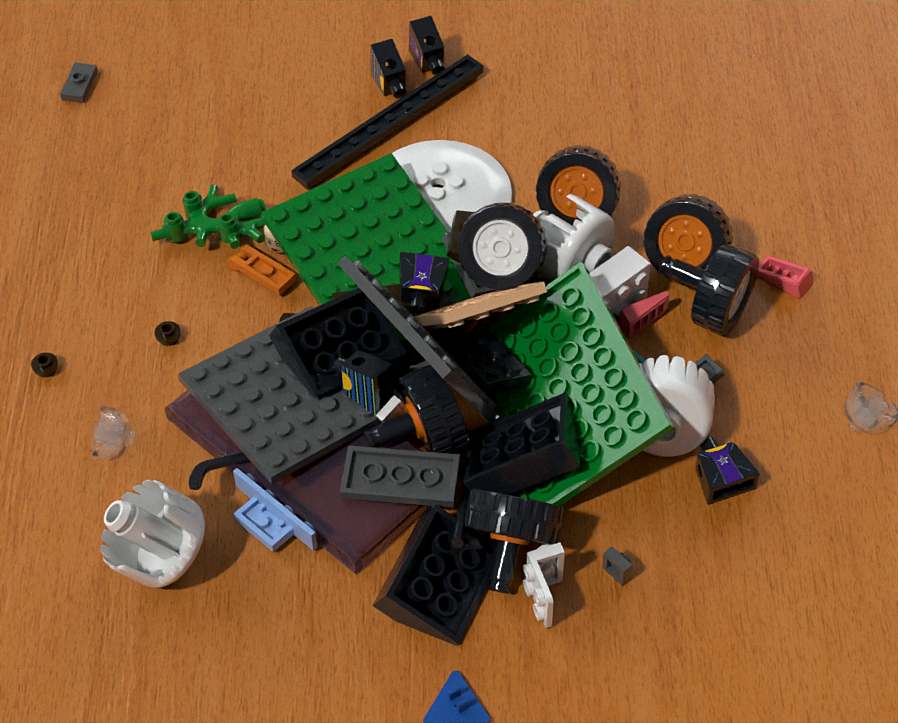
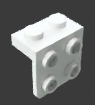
(543, 569)

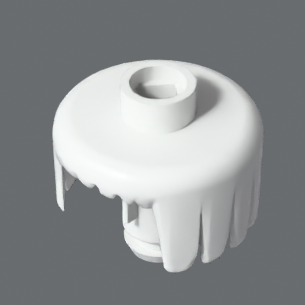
(584, 241)
(687, 400)
(152, 534)

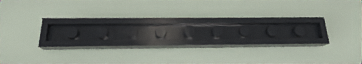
(386, 122)

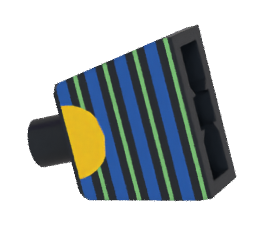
(389, 78)
(366, 380)

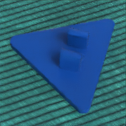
(456, 704)

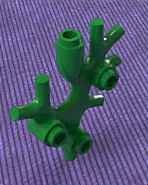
(199, 223)

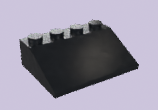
(331, 331)
(523, 448)
(435, 583)

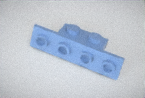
(268, 518)

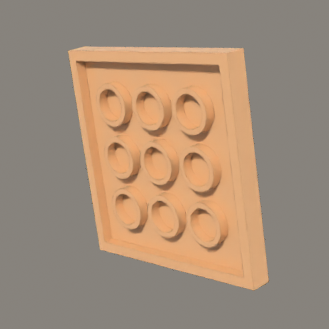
(480, 306)

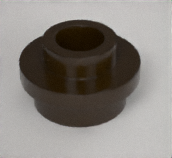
(167, 333)
(44, 364)

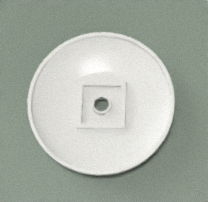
(466, 172)

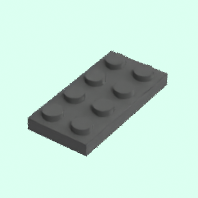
(400, 476)

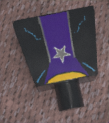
(427, 54)
(422, 279)
(724, 471)

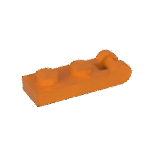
(262, 269)

